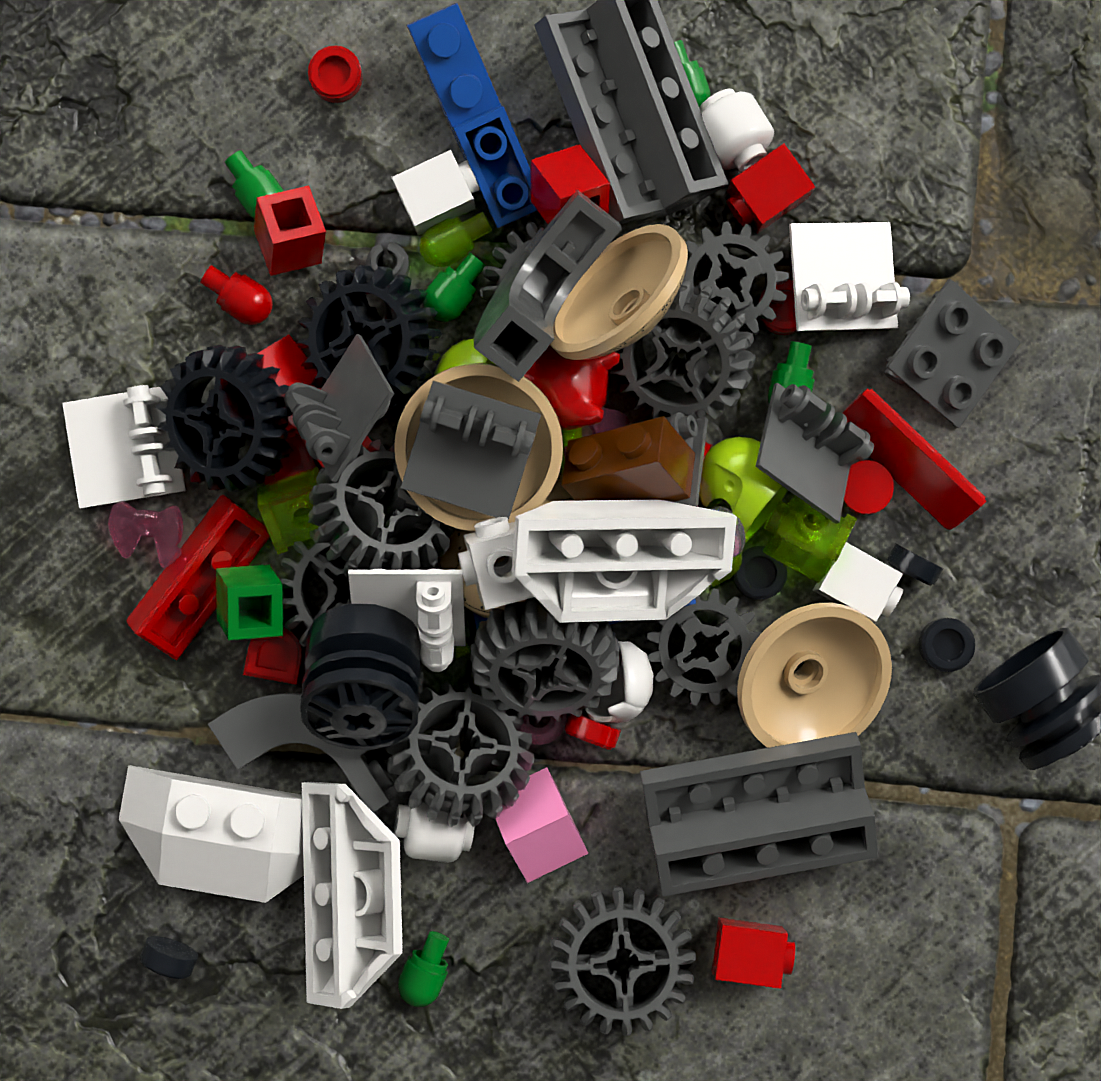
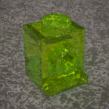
(278, 504)
(806, 538)

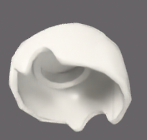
(630, 690)

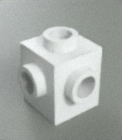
(493, 580)

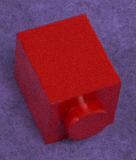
(558, 177)
(768, 189)
(289, 230)
(752, 953)

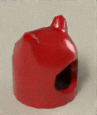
(573, 386)

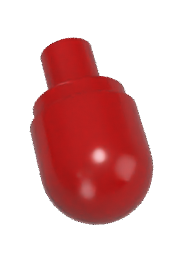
(239, 296)

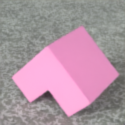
(540, 828)

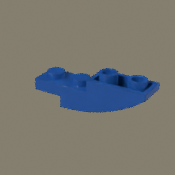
(474, 113)

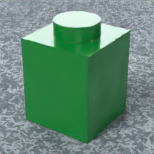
(249, 602)

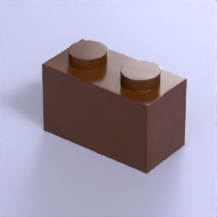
(630, 464)

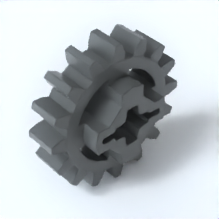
(751, 270)
(718, 666)

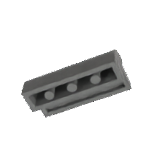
(632, 106)
(759, 814)

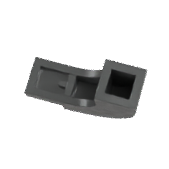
(527, 301)
(276, 720)

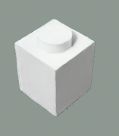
(436, 190)
(861, 583)

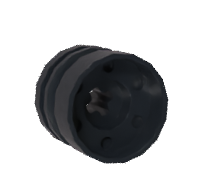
(361, 677)
(1041, 689)

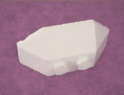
(620, 557)
(214, 833)
(348, 895)

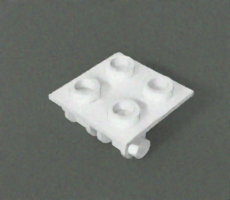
(844, 277)
(119, 448)
(427, 598)

